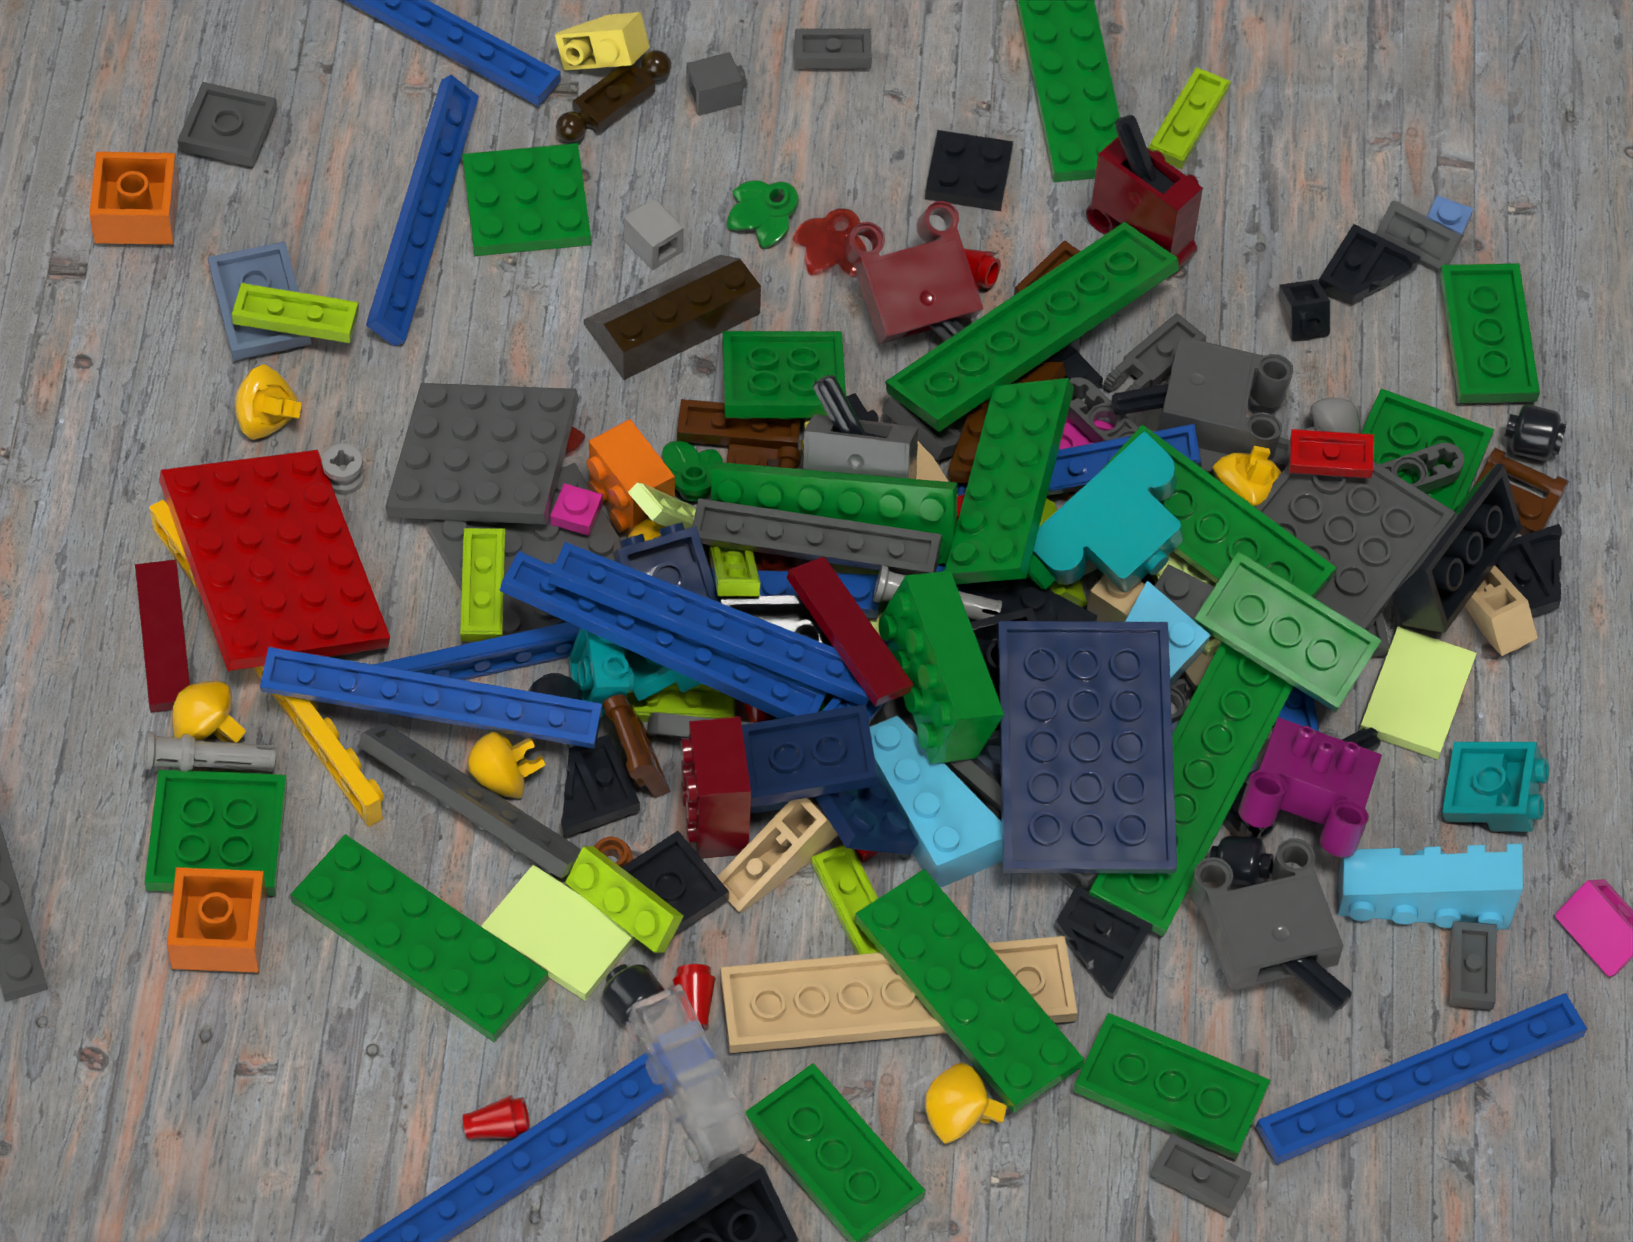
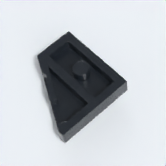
(1365, 265)
(1535, 567)
(596, 788)
(1102, 937)

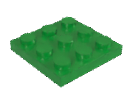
(526, 199)
(776, 371)
(1409, 426)
(215, 824)

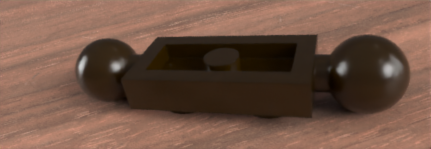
(613, 96)

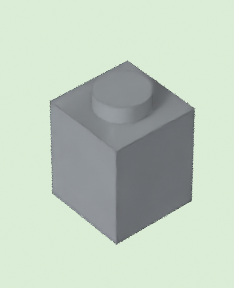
(653, 233)

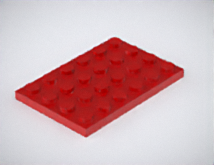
(273, 558)

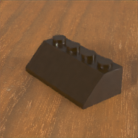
(676, 314)

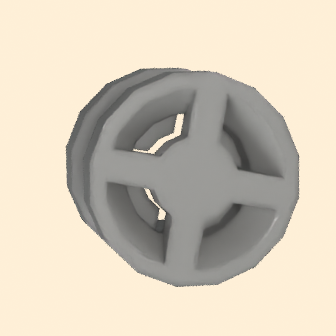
(342, 477)

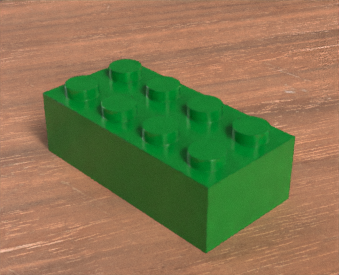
(941, 656)

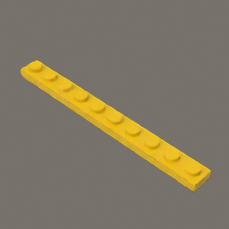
(318, 732)

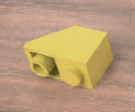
(603, 42)

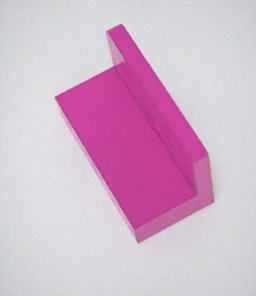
(1600, 924)

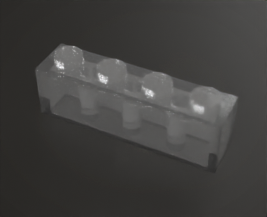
(691, 1078)

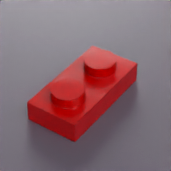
(1331, 453)

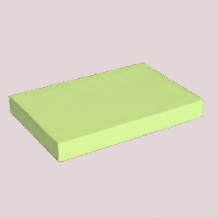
(1418, 692)
(559, 932)

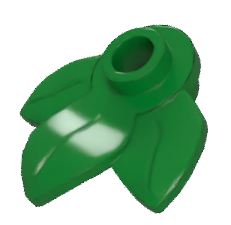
(759, 211)
(690, 468)

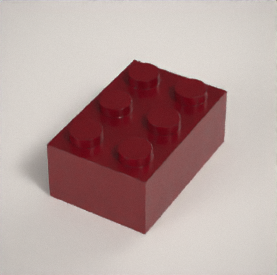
(716, 787)

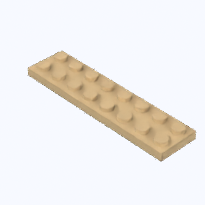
(866, 998)

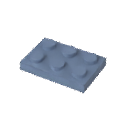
(258, 266)

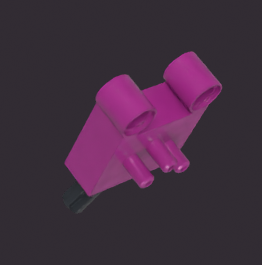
(1316, 780)

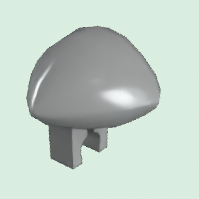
(1334, 416)

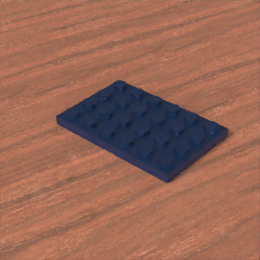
(1086, 747)

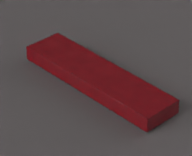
(849, 631)
(162, 632)

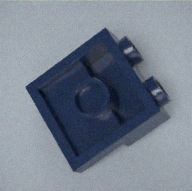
(672, 558)

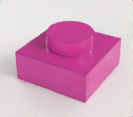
(576, 509)

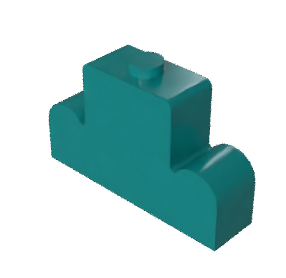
(1115, 520)

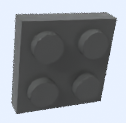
(227, 124)

